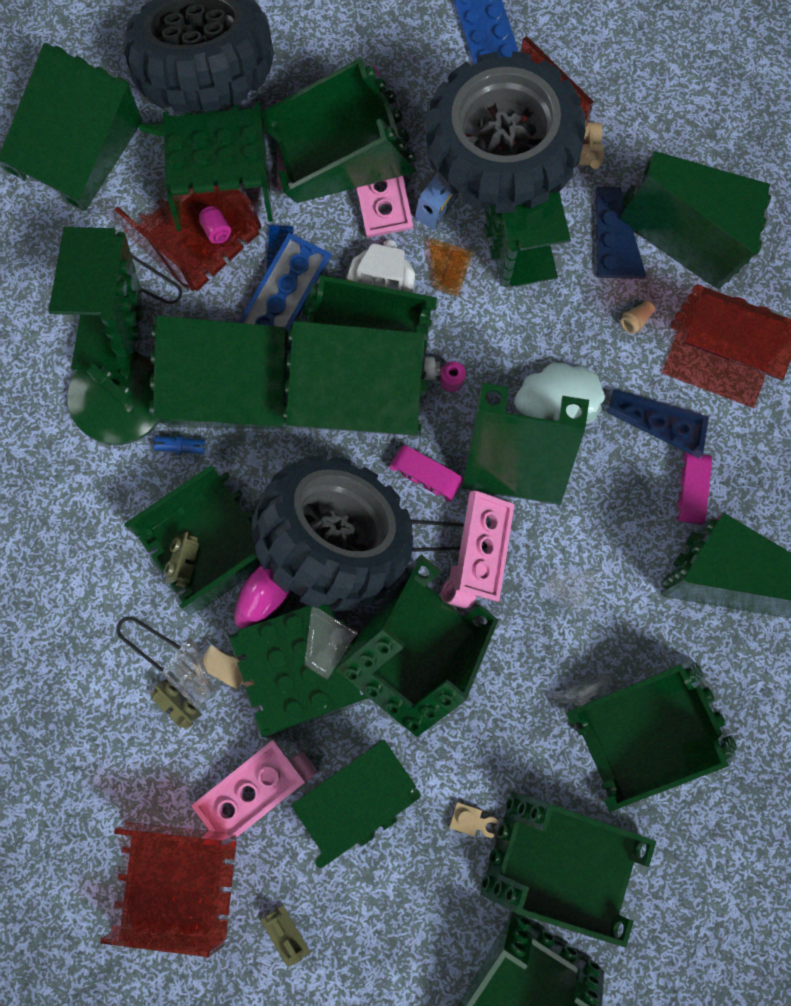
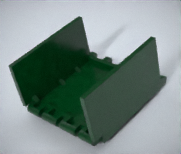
(214, 152)
(524, 240)
(101, 285)
(223, 534)
(282, 683)
(356, 802)

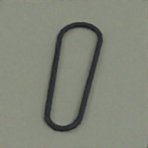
(162, 276)
(439, 548)
(137, 649)

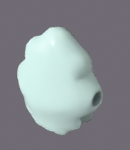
(543, 392)

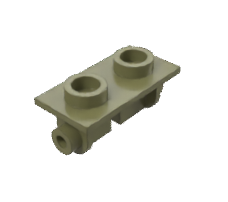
(182, 550)
(167, 696)
(285, 936)

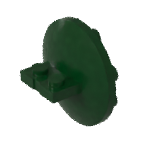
(113, 407)

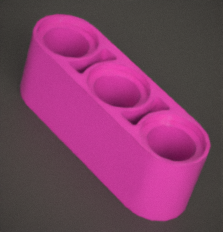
(427, 472)
(695, 489)

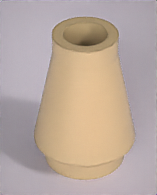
(637, 317)

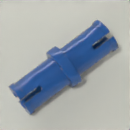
(179, 444)

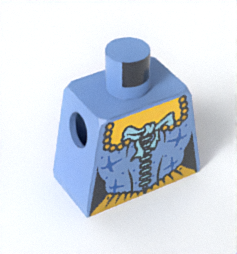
(435, 198)

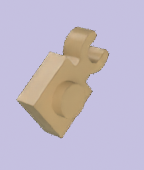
(468, 820)

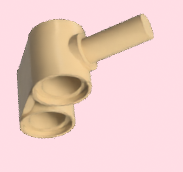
(592, 149)
(223, 667)

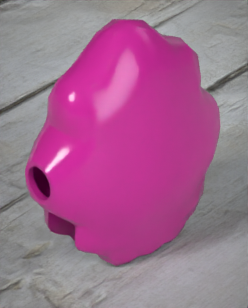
(259, 599)

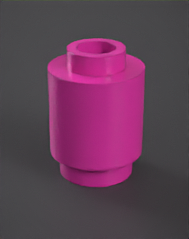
(214, 225)
(449, 382)

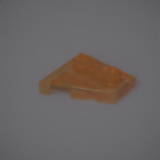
(449, 266)

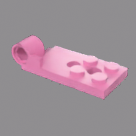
(395, 196)
(477, 571)
(268, 774)

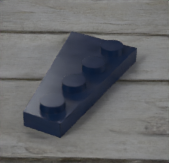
(616, 242)
(669, 423)

